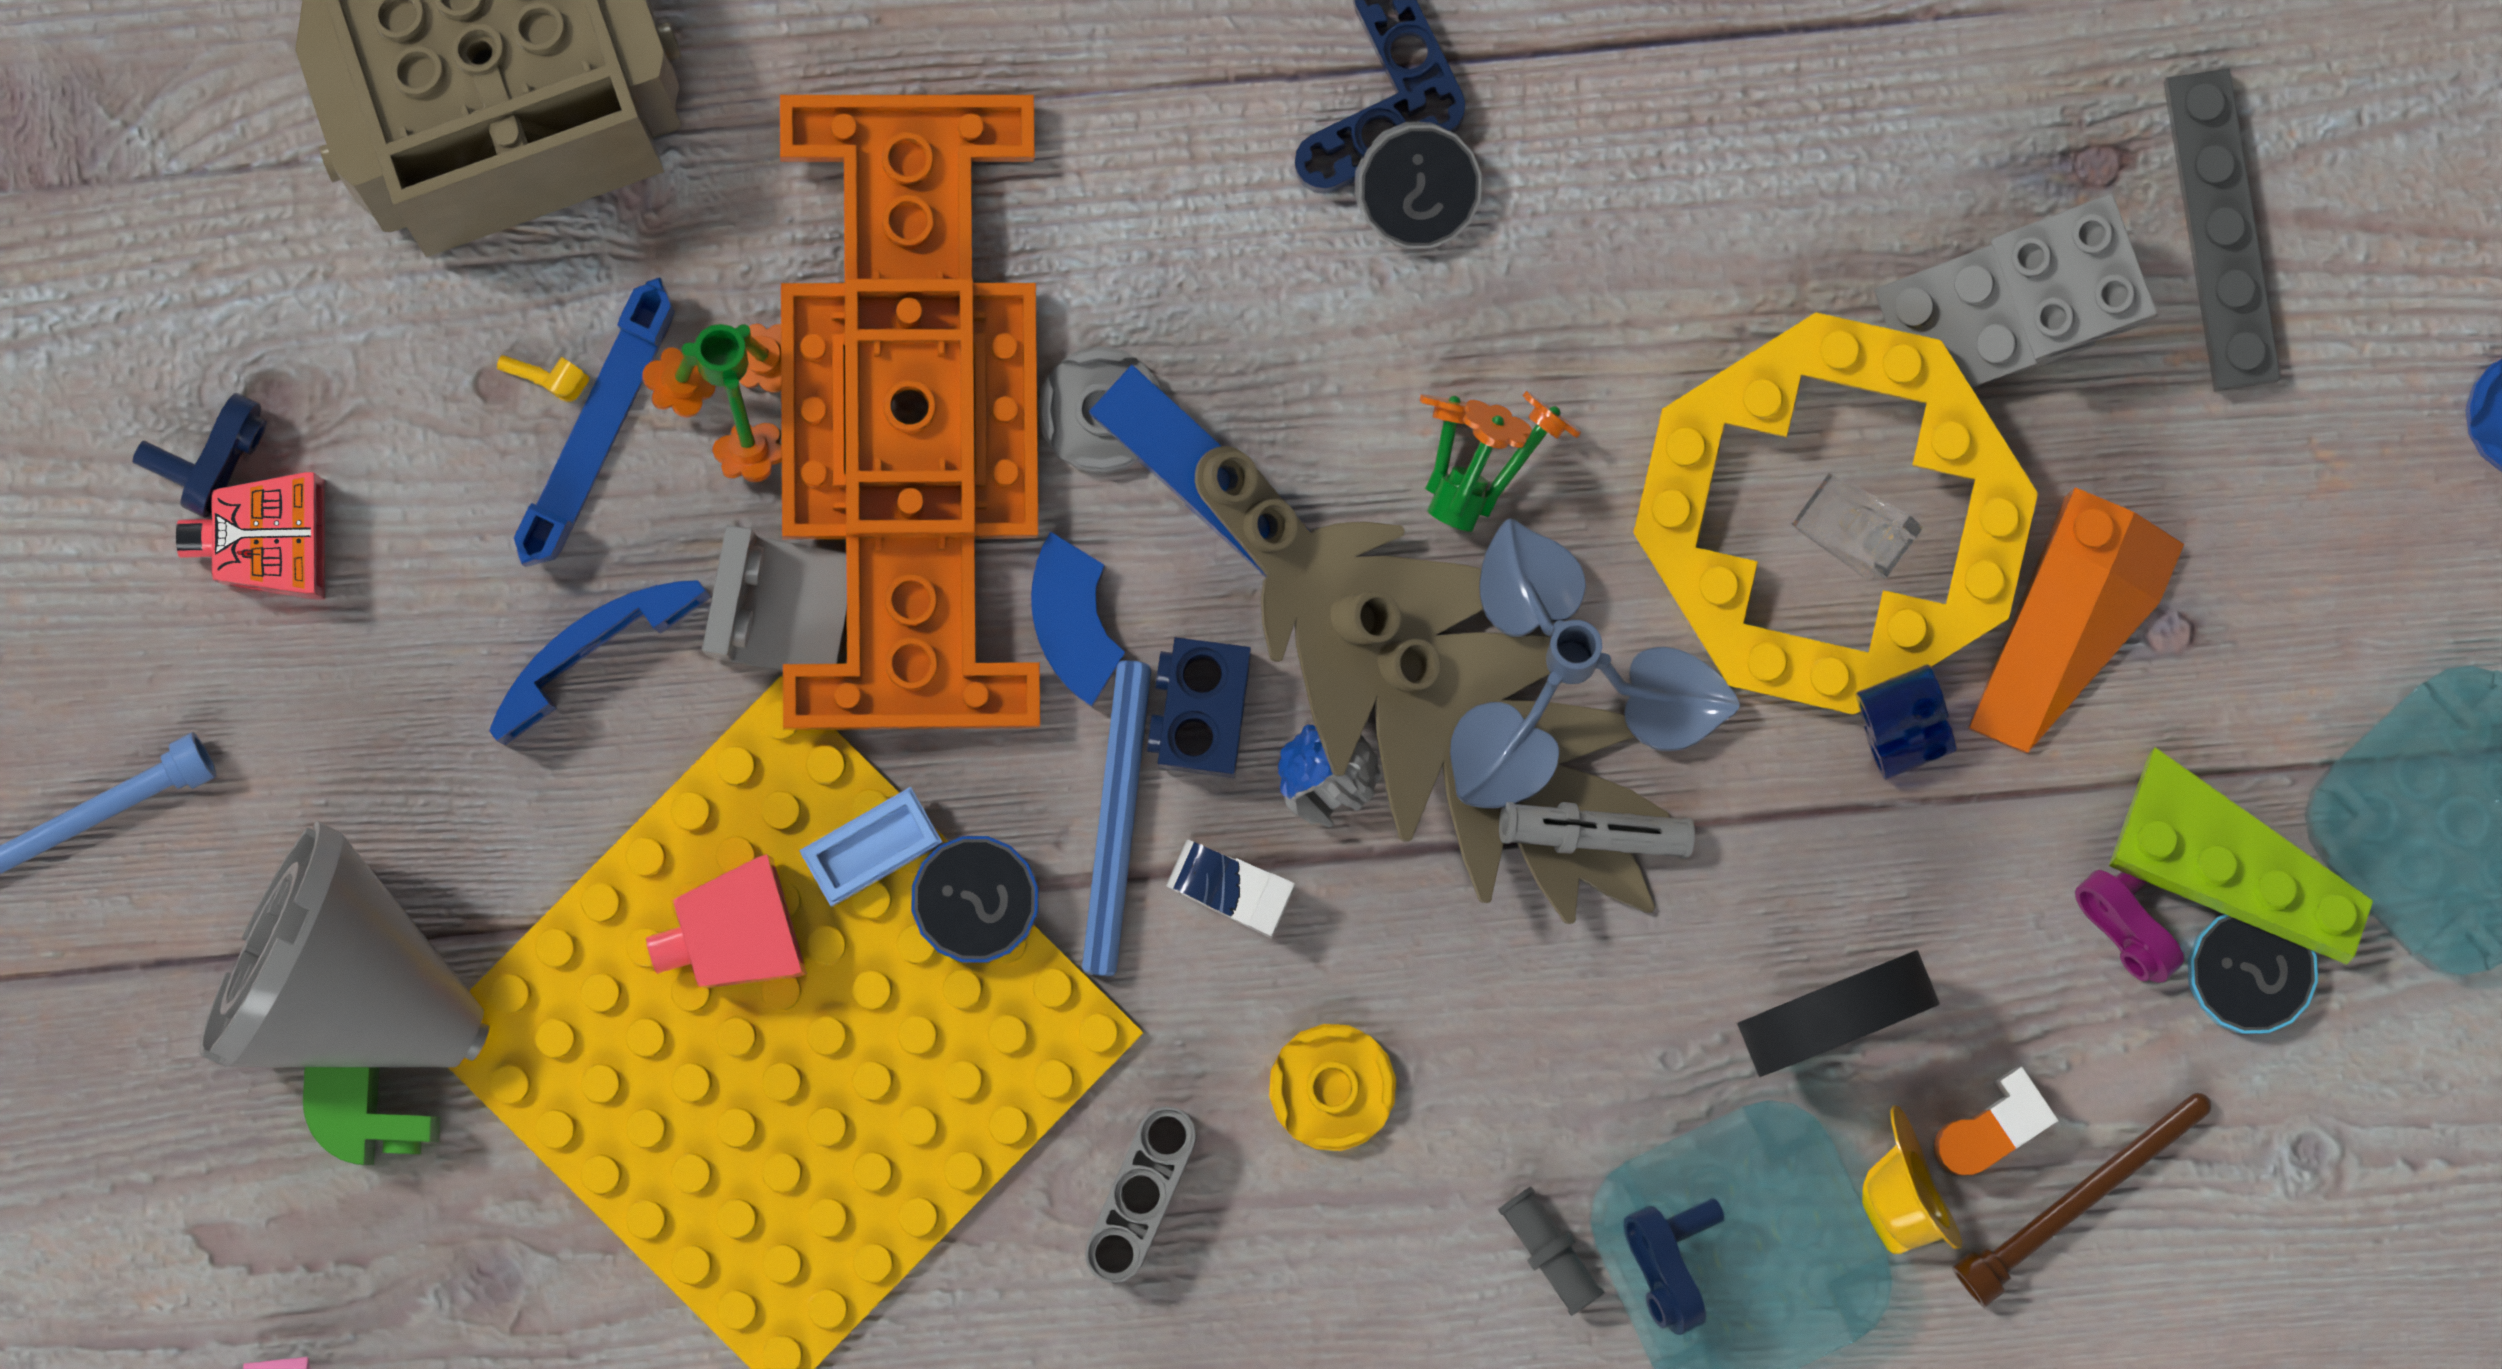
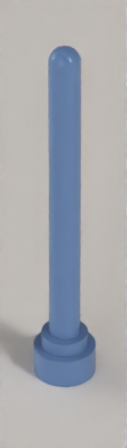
(181, 766)

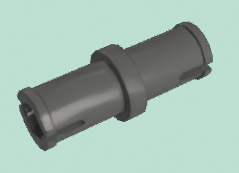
(1551, 1251)

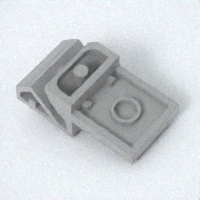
(2027, 294)

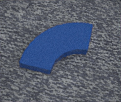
(1068, 619)

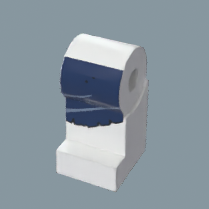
(1231, 887)

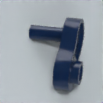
(234, 432)
(1653, 1240)

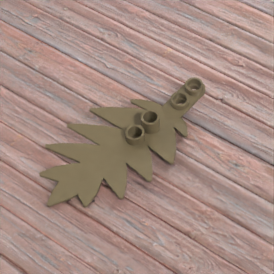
(1371, 639)

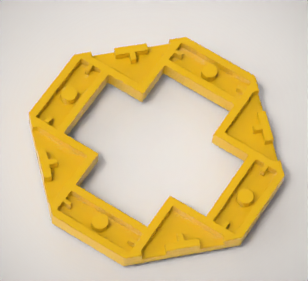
(1761, 397)

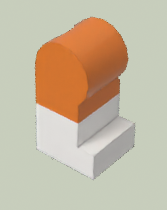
(1979, 1142)

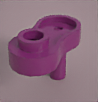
(2144, 944)

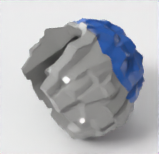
(1311, 786)

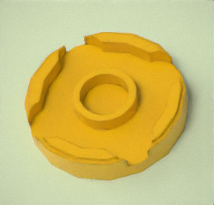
(1332, 1087)

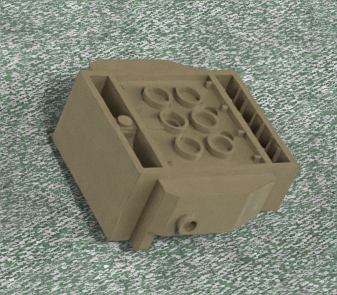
(489, 145)

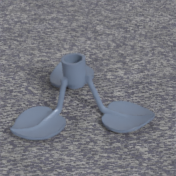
(1539, 582)

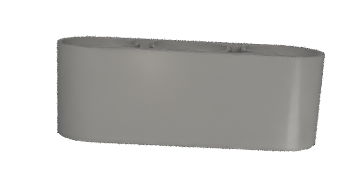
(1133, 1226)

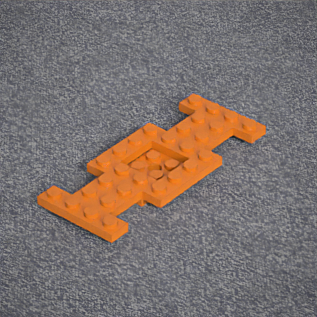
(909, 487)

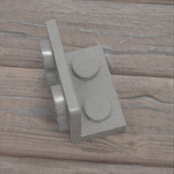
(776, 603)

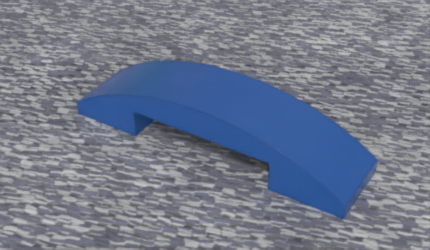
(528, 702)

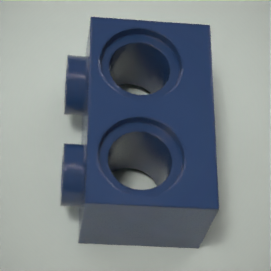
(1217, 709)

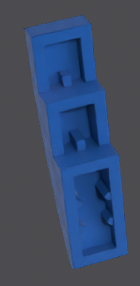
(1166, 444)

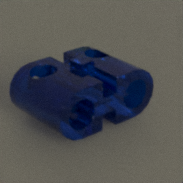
(1906, 721)

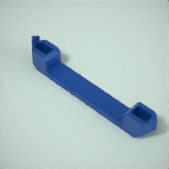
(594, 433)

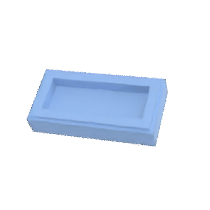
(871, 847)

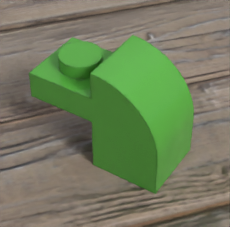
(345, 1120)

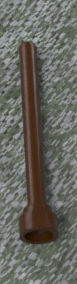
(1988, 1271)

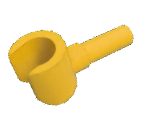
(563, 381)

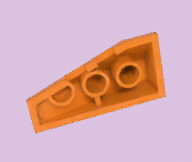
(2082, 603)

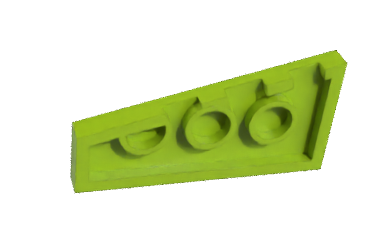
(2224, 858)

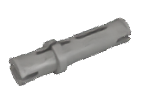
(1575, 828)

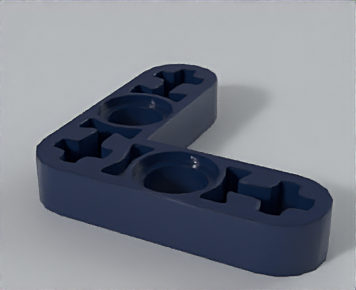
(1409, 85)

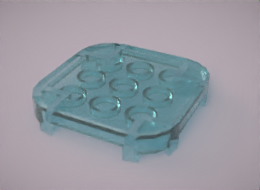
(2420, 820)
(1786, 1268)

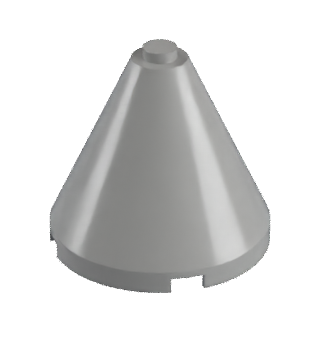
(338, 975)

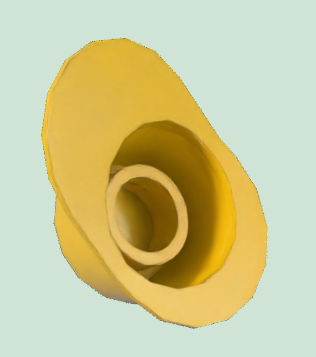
(1903, 1196)

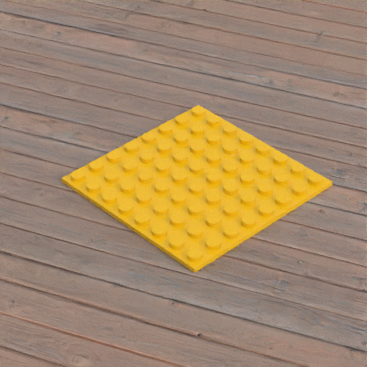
(786, 1134)

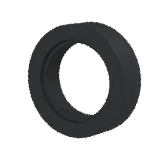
(1838, 1013)

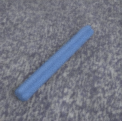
(1116, 818)

